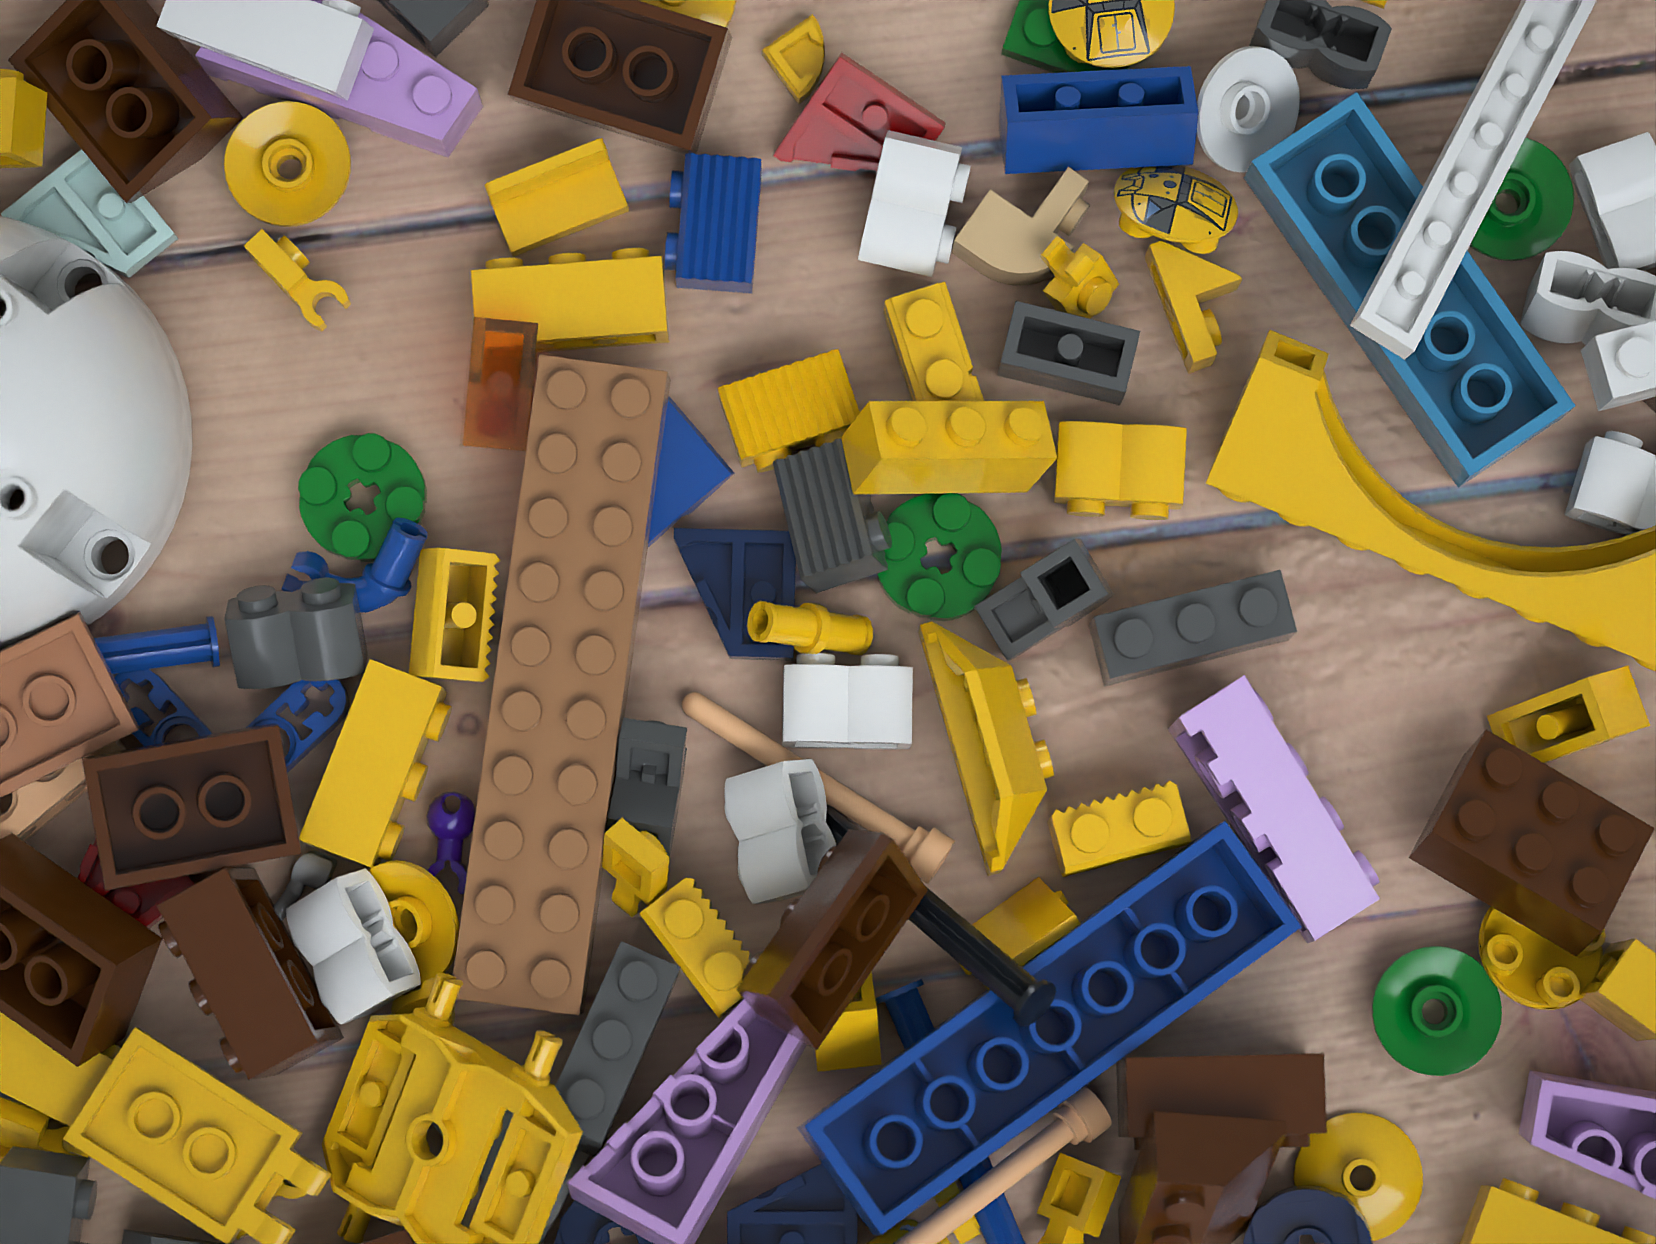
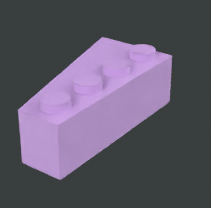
(394, 92)
(1275, 809)
(1594, 1126)
(687, 1141)

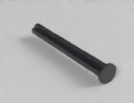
(971, 948)

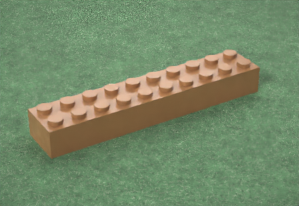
(561, 684)

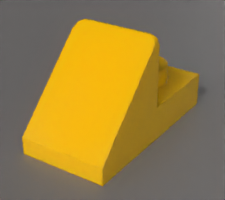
(1182, 285)

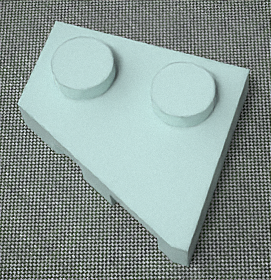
(90, 213)

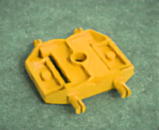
(427, 1072)

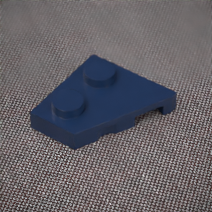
(736, 572)
(796, 1212)

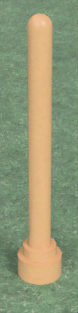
(921, 848)
(1076, 1120)

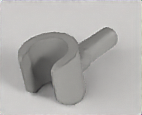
(310, 870)

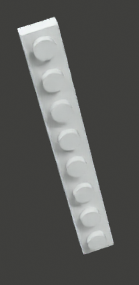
(1469, 173)

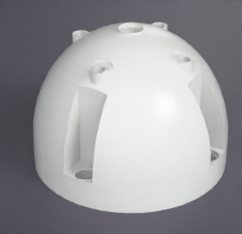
(86, 430)

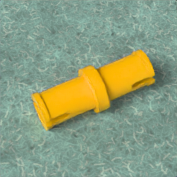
(809, 628)

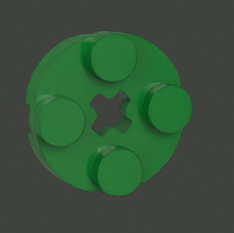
(327, 485)
(973, 568)

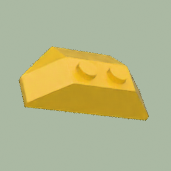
(989, 739)

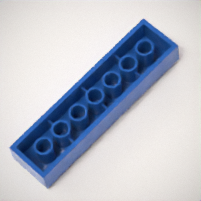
(989, 1079)

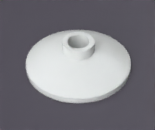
(1246, 106)

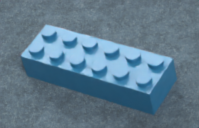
(1475, 375)

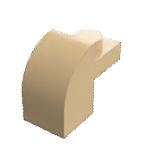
(1008, 242)

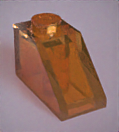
(499, 384)

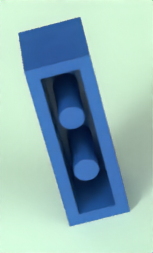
(1098, 119)

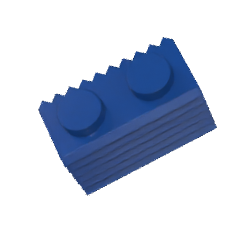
(716, 222)

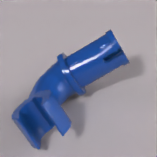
(380, 581)

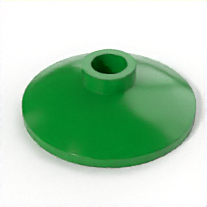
(1543, 207)
(1469, 1005)

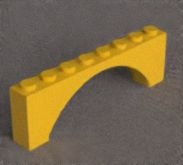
(1300, 461)

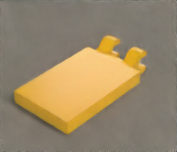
(193, 1142)

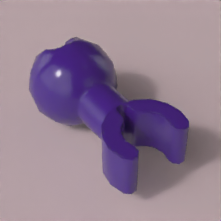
(451, 830)

